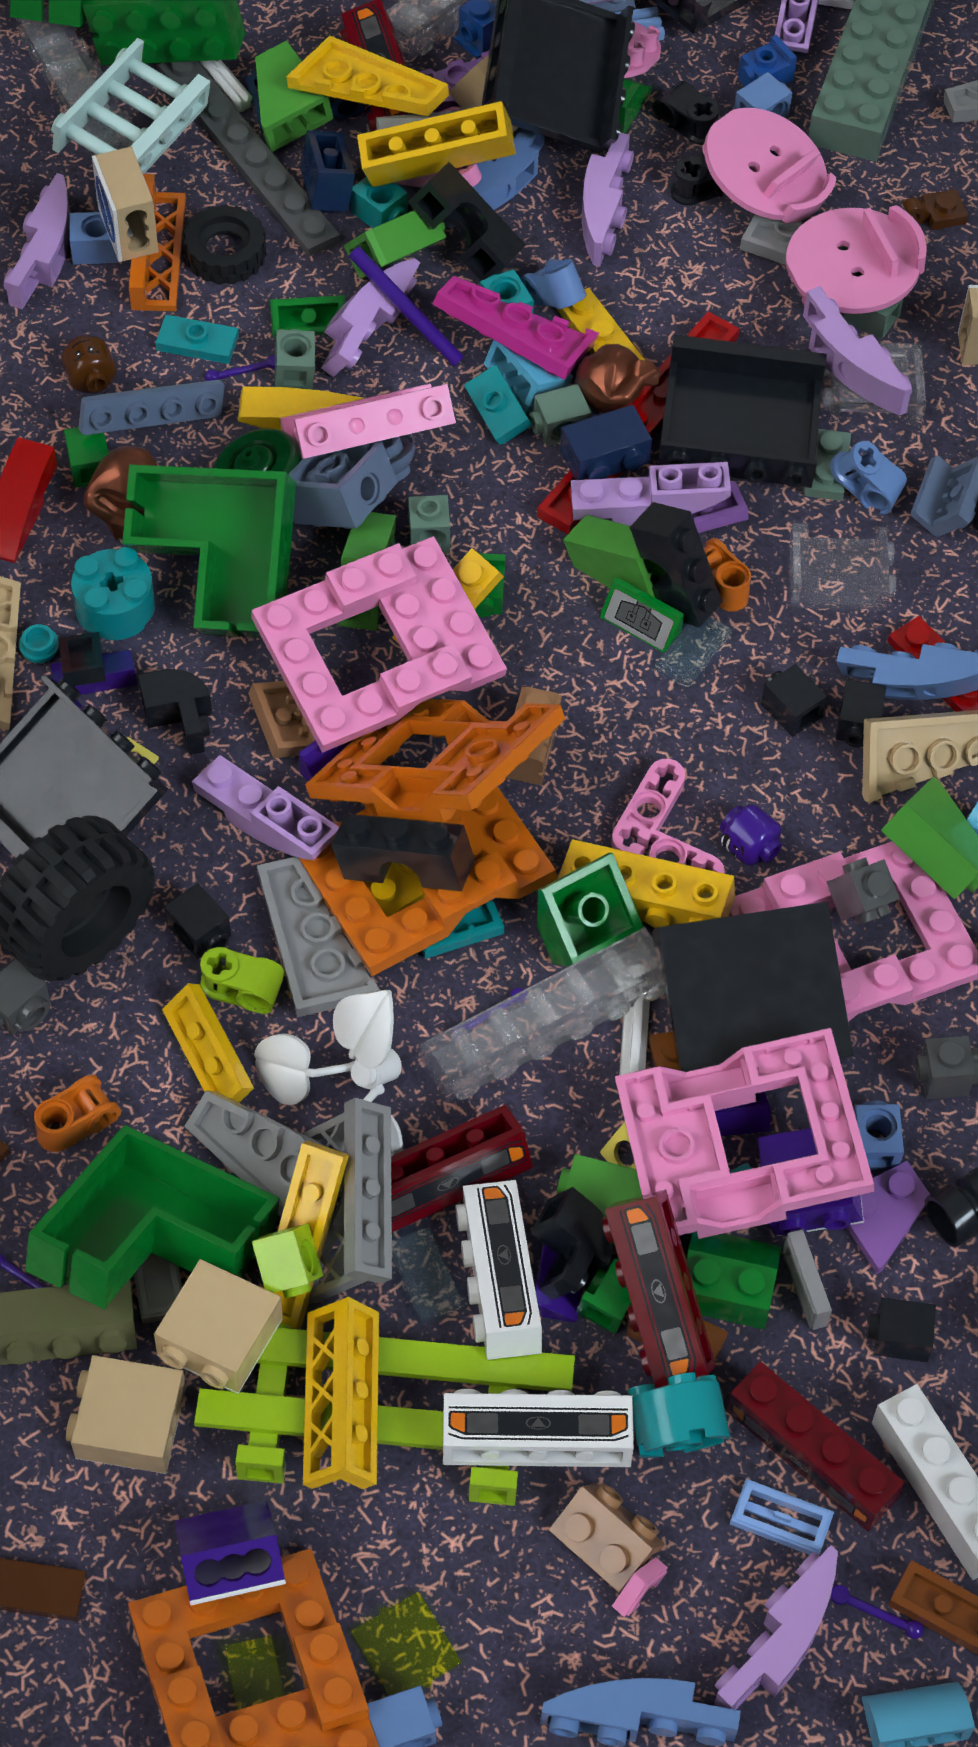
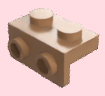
(280, 719)
(606, 1534)

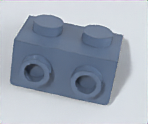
(947, 496)

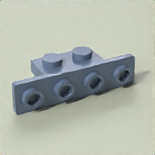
(151, 407)

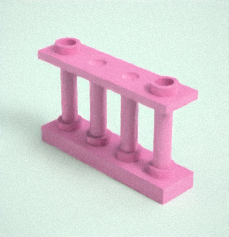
(370, 419)

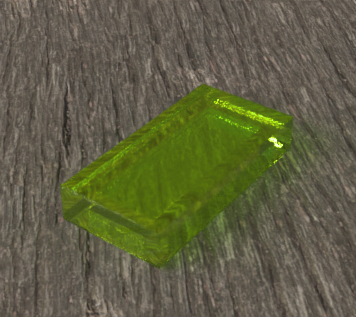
(254, 1671)

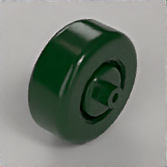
(262, 451)

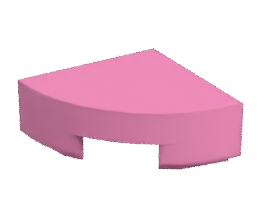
(637, 1586)

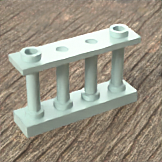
(148, 142)

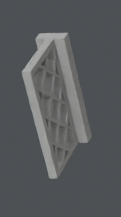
(364, 1201)

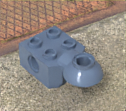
(350, 482)

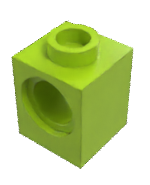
(288, 1260)

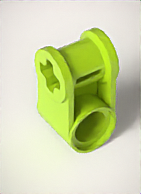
(243, 981)

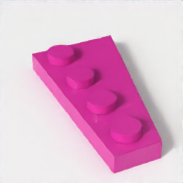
(516, 327)

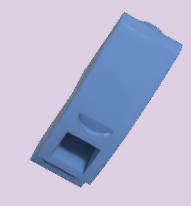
(509, 174)
(937, 674)
(619, 1706)

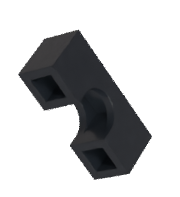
(453, 200)
(672, 541)
(433, 850)

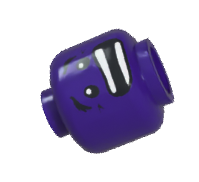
(751, 835)

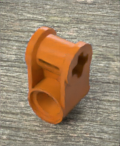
(730, 575)
(81, 1109)

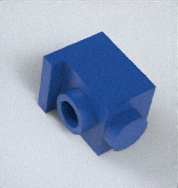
(476, 26)
(770, 58)

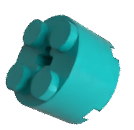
(113, 593)
(679, 1416)

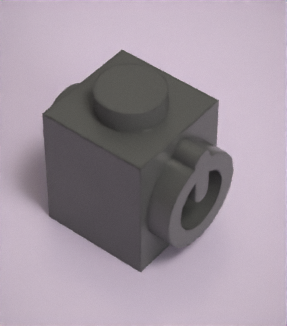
(863, 891)
(22, 999)
(947, 1067)

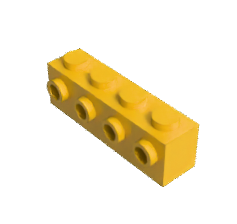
(431, 143)
(662, 889)

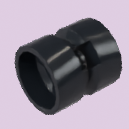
(955, 1209)

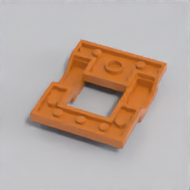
(459, 778)
(504, 866)
(322, 1715)

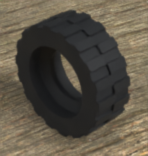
(219, 221)

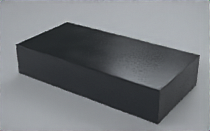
(82, 659)

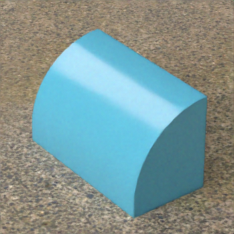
(523, 375)
(919, 1716)

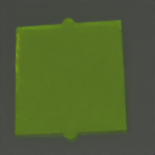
(406, 1646)

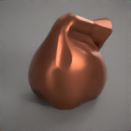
(614, 377)
(108, 486)

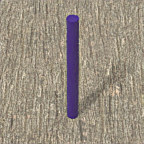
(406, 306)

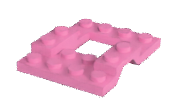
(427, 616)
(949, 949)
(682, 1151)

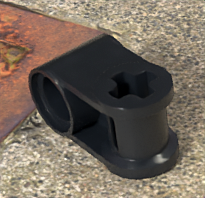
(687, 111)
(696, 177)

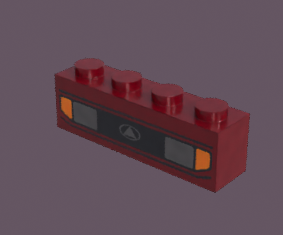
(373, 31)
(436, 1170)
(658, 1287)
(814, 1446)

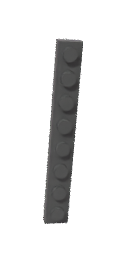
(257, 164)

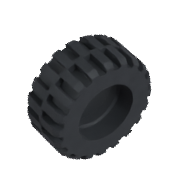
(73, 897)

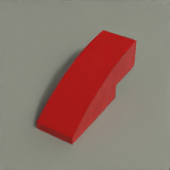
(22, 492)

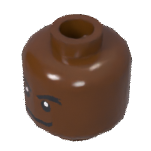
(87, 363)

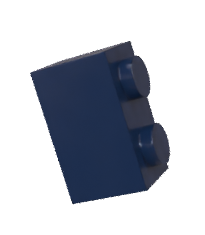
(327, 171)
(606, 444)

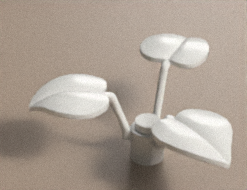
(360, 1024)

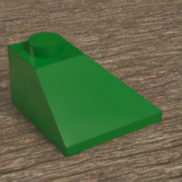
(586, 911)

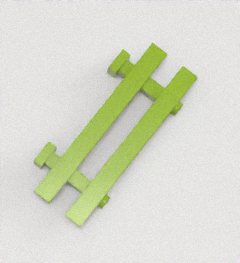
(274, 1414)

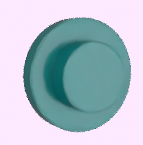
(39, 644)

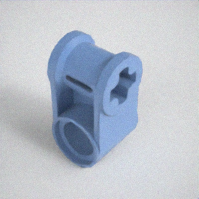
(555, 284)
(873, 477)

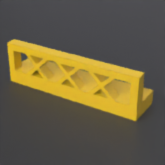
(349, 1388)

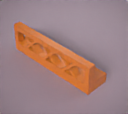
(141, 266)

